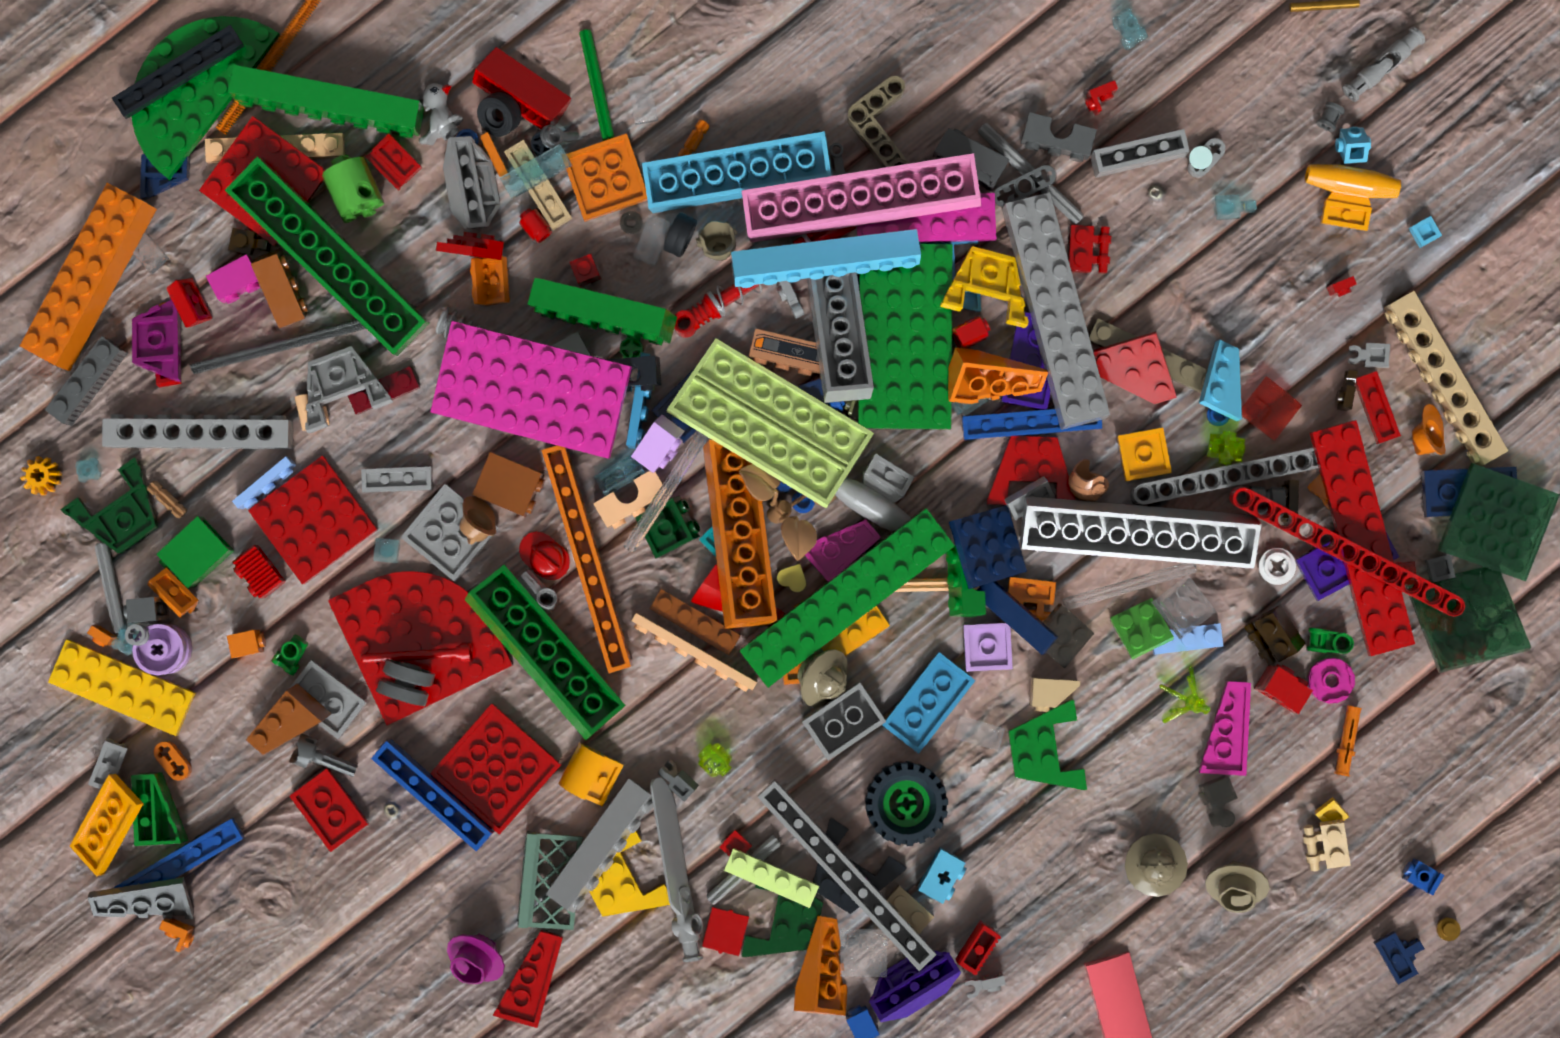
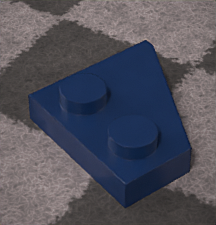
(154, 183)

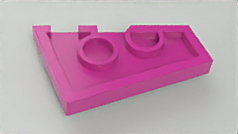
(841, 548)

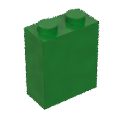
(194, 552)

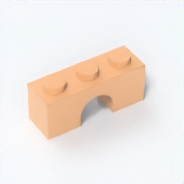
(615, 512)

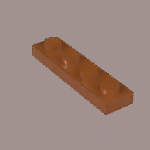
(695, 622)

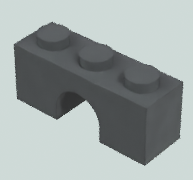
(1038, 136)

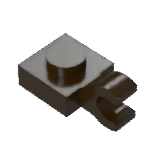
(245, 242)

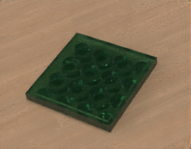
(1498, 522)
(1483, 631)

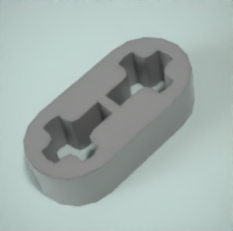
(1221, 150)

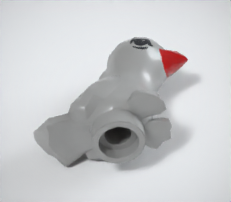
(442, 121)

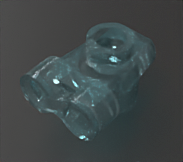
(1129, 28)

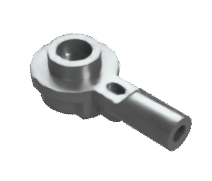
(552, 136)

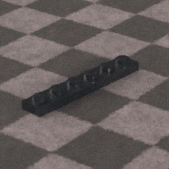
(178, 72)

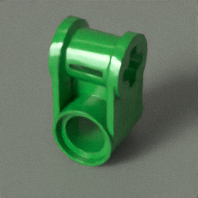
(1325, 641)

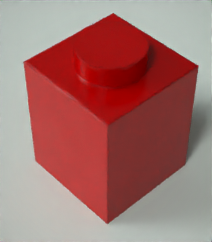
(585, 270)

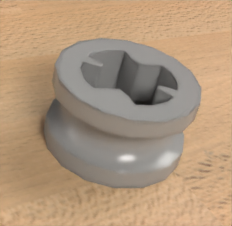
(130, 631)

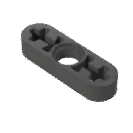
(1043, 184)

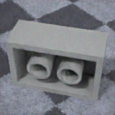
(843, 721)

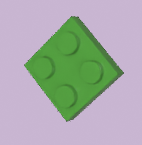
(1141, 628)

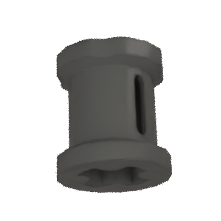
(1330, 116)

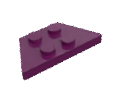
(158, 341)

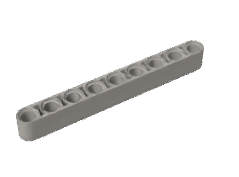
(1220, 475)

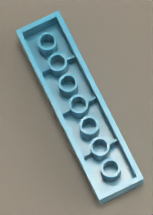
(726, 172)

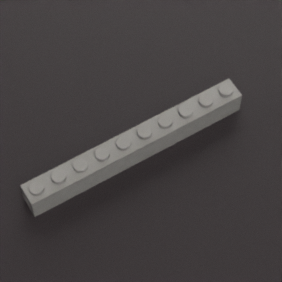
(847, 874)

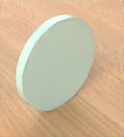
(1200, 157)

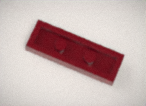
(395, 384)

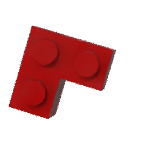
(1284, 688)

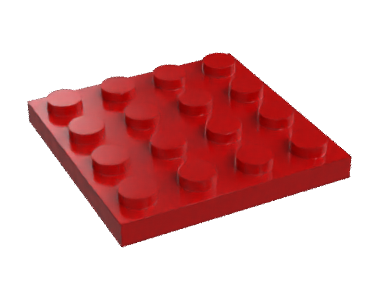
(262, 142)
(313, 520)
(495, 768)

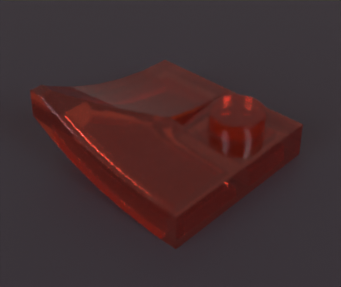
(1270, 408)

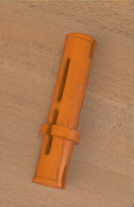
(1348, 741)

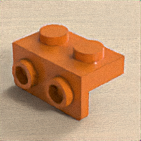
(489, 281)

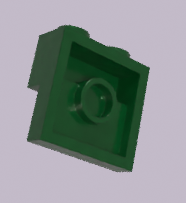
(671, 528)

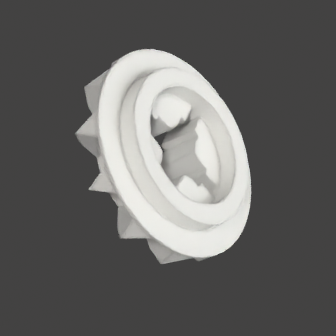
(1288, 566)

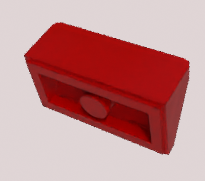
(188, 302)

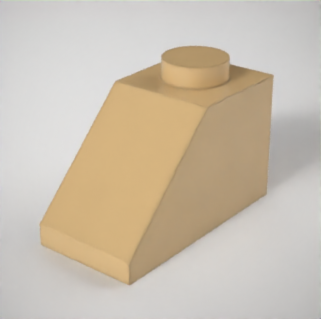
(1050, 692)

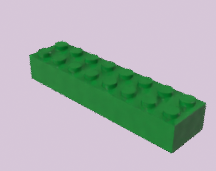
(326, 101)
(544, 652)

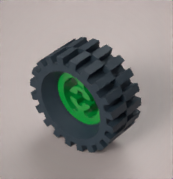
(909, 828)

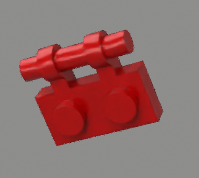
(1081, 249)

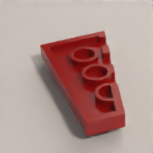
(530, 986)

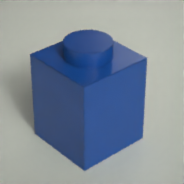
(861, 1022)

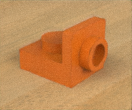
(174, 929)

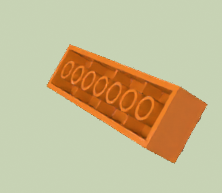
(88, 277)
(738, 541)

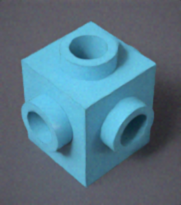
(1353, 145)

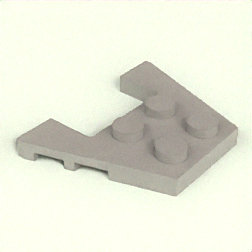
(338, 377)

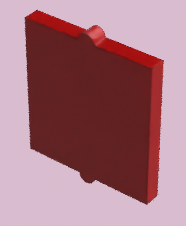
(725, 931)

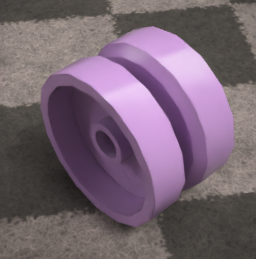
(176, 650)

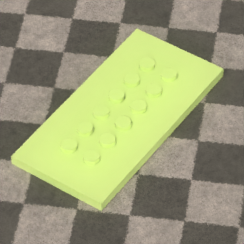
(770, 423)

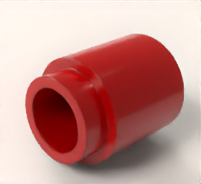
(535, 225)

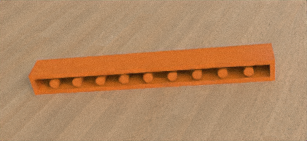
(587, 558)

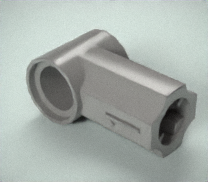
(538, 591)

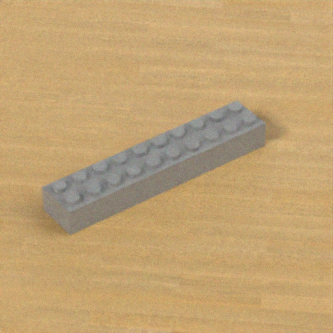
(1055, 311)
(1140, 532)

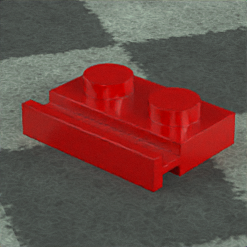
(393, 162)

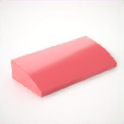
(1117, 997)

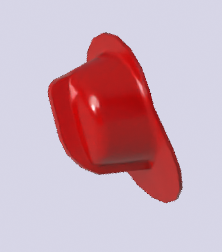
(544, 555)

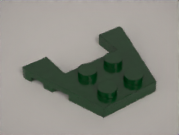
(123, 520)
(790, 928)

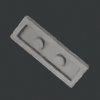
(397, 479)

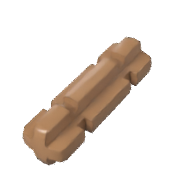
(167, 499)

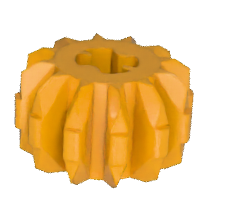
(44, 484)

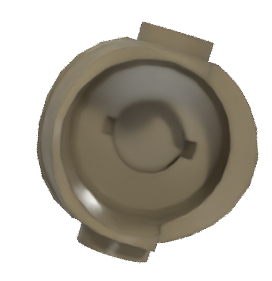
(717, 240)

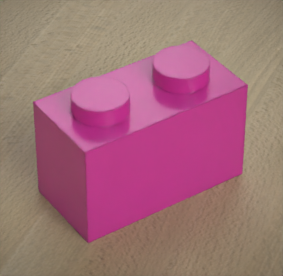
(233, 280)

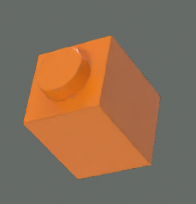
(246, 643)

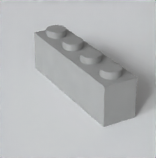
(1139, 153)

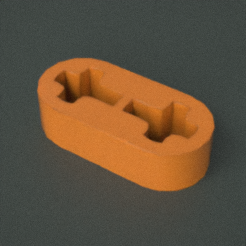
(168, 764)

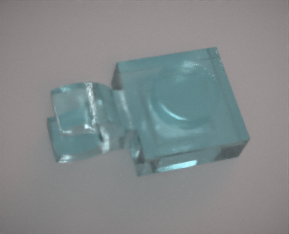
(1230, 206)

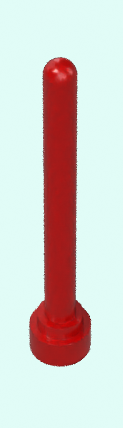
(461, 652)

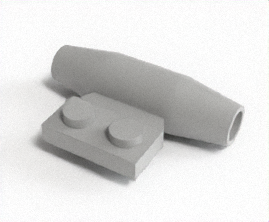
(877, 494)

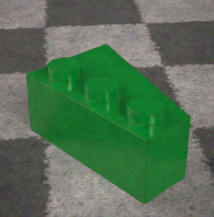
(158, 817)

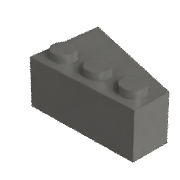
(988, 162)

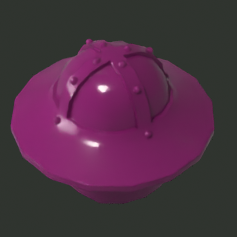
(476, 958)

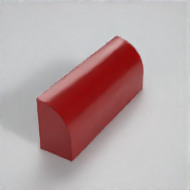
(538, 99)

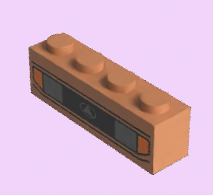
(784, 352)

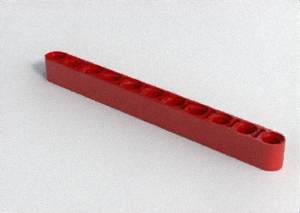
(1357, 554)

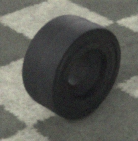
(488, 118)
(680, 234)

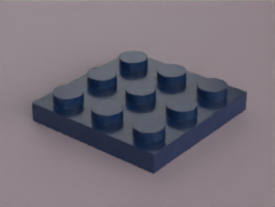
(987, 546)

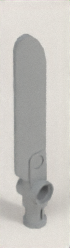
(686, 923)

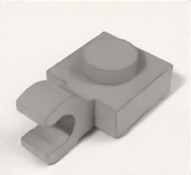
(989, 982)

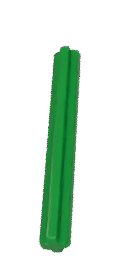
(596, 84)

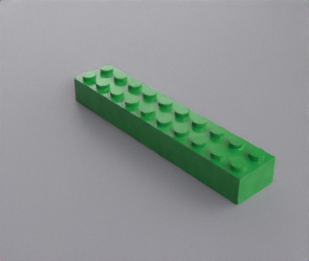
(327, 256)
(846, 597)

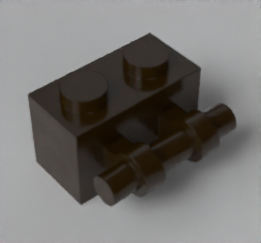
(1278, 633)

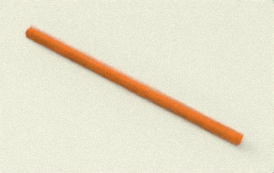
(271, 58)

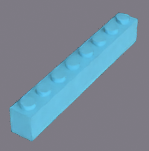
(826, 258)

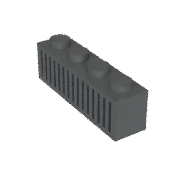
(86, 381)

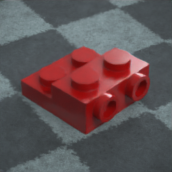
(472, 246)

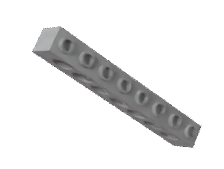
(114, 432)

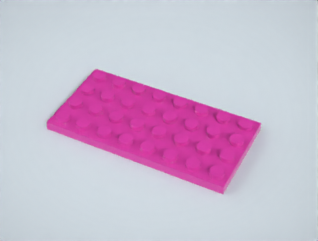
(531, 389)

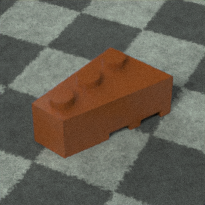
(279, 287)
(288, 718)

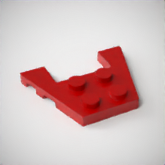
(1027, 461)

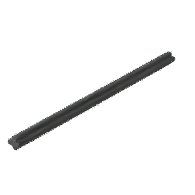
(285, 344)

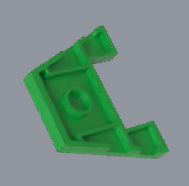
(1036, 753)

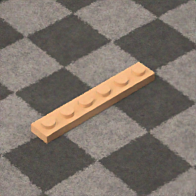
(313, 145)
(684, 648)

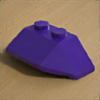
(909, 989)

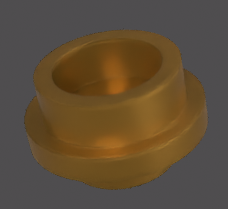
(1448, 929)

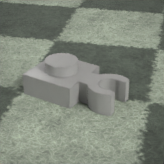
(786, 293)
(1374, 355)

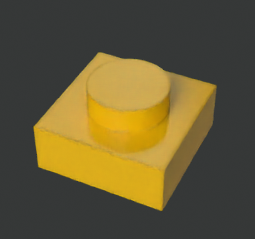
(1331, 811)

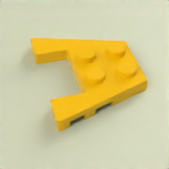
(991, 276)
(619, 891)

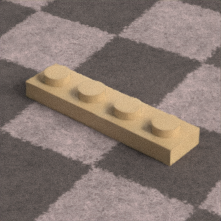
(542, 194)

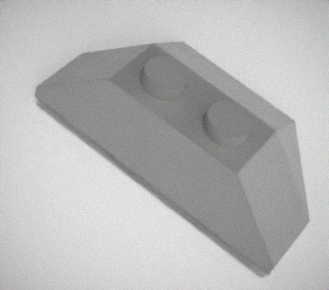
(470, 183)

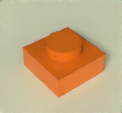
(101, 635)

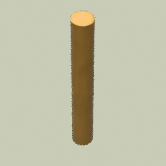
(1323, 5)

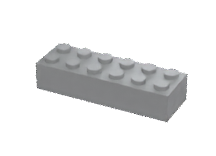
(840, 338)

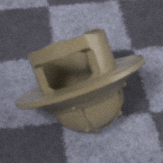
(823, 678)
(1156, 865)
(1237, 886)

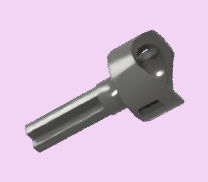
(307, 752)

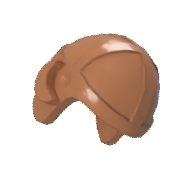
(1086, 484)

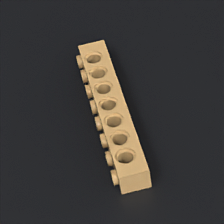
(1457, 383)

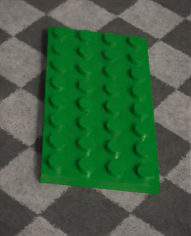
(908, 343)

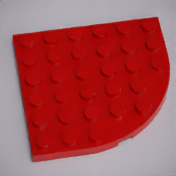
(413, 615)

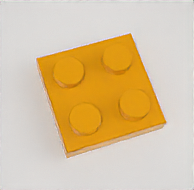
(1144, 454)

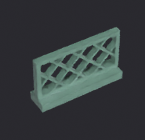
(529, 877)

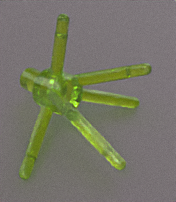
(1192, 702)

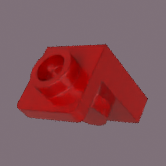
(1100, 93)

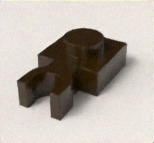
(1346, 395)

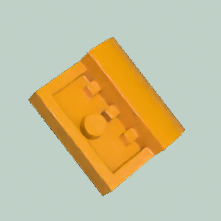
(590, 774)

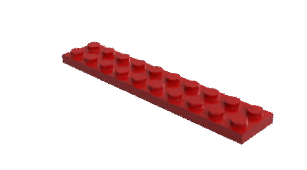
(1359, 519)

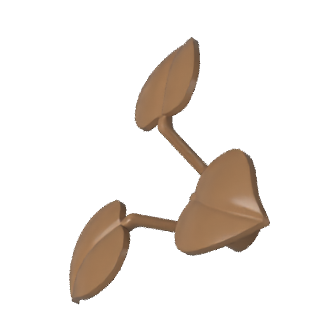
(797, 535)

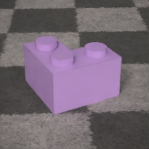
(659, 444)

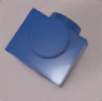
(1431, 880)

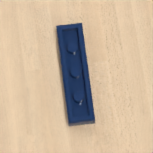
(1018, 617)

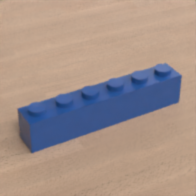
(432, 794)

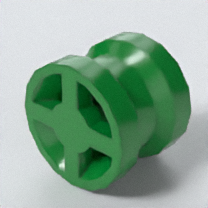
(631, 346)

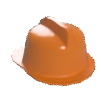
(1429, 434)

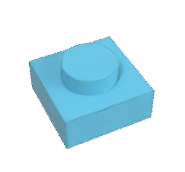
(1425, 231)

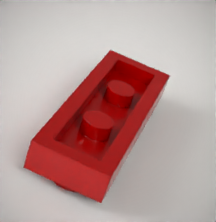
(1377, 407)

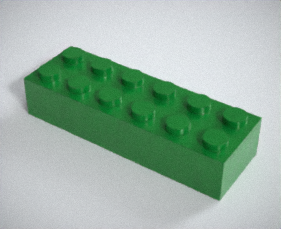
(602, 311)

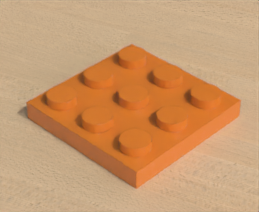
(606, 177)

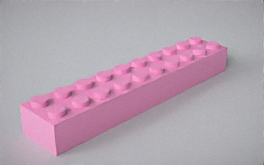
(861, 198)

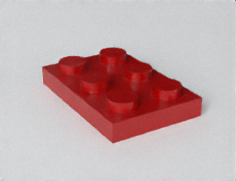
(329, 809)

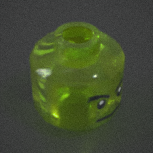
(715, 760)

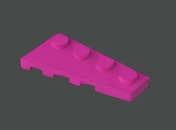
(1228, 739)

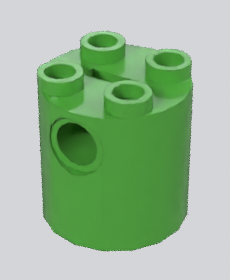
(352, 188)

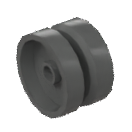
(404, 686)

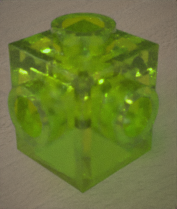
(1226, 447)

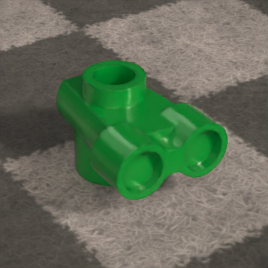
(288, 657)

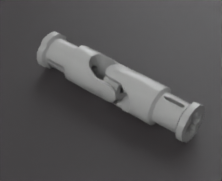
(1372, 74)

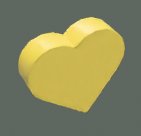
(792, 577)

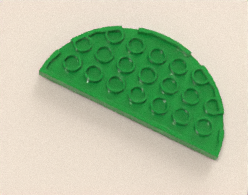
(180, 119)

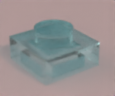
(386, 550)

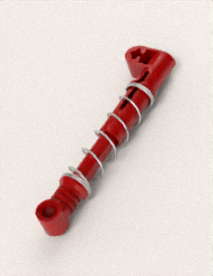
(714, 304)

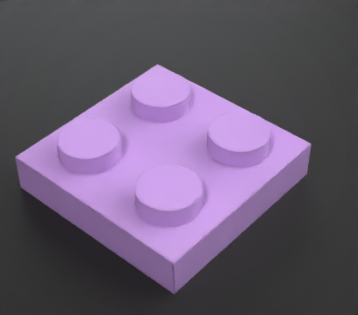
(987, 647)

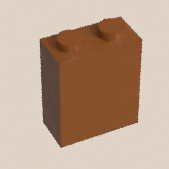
(509, 485)

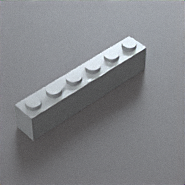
(601, 846)

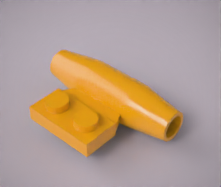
(1350, 193)

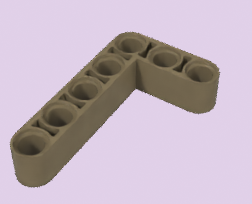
(870, 123)

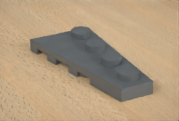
(153, 898)

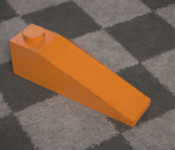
(983, 375)
(819, 981)

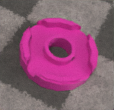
(1343, 686)

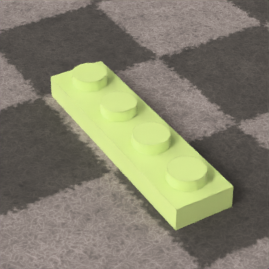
(771, 877)

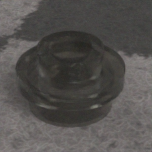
(626, 217)

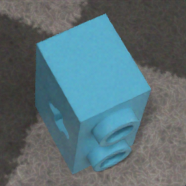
(930, 882)

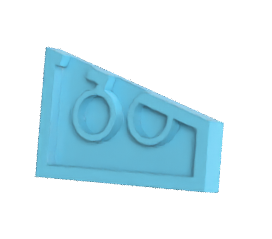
(1222, 382)

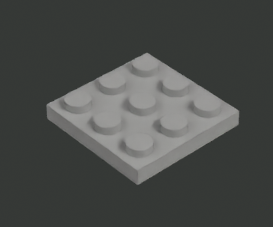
(438, 534)

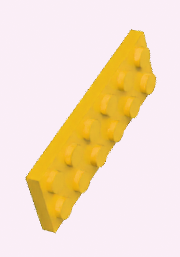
(121, 687)

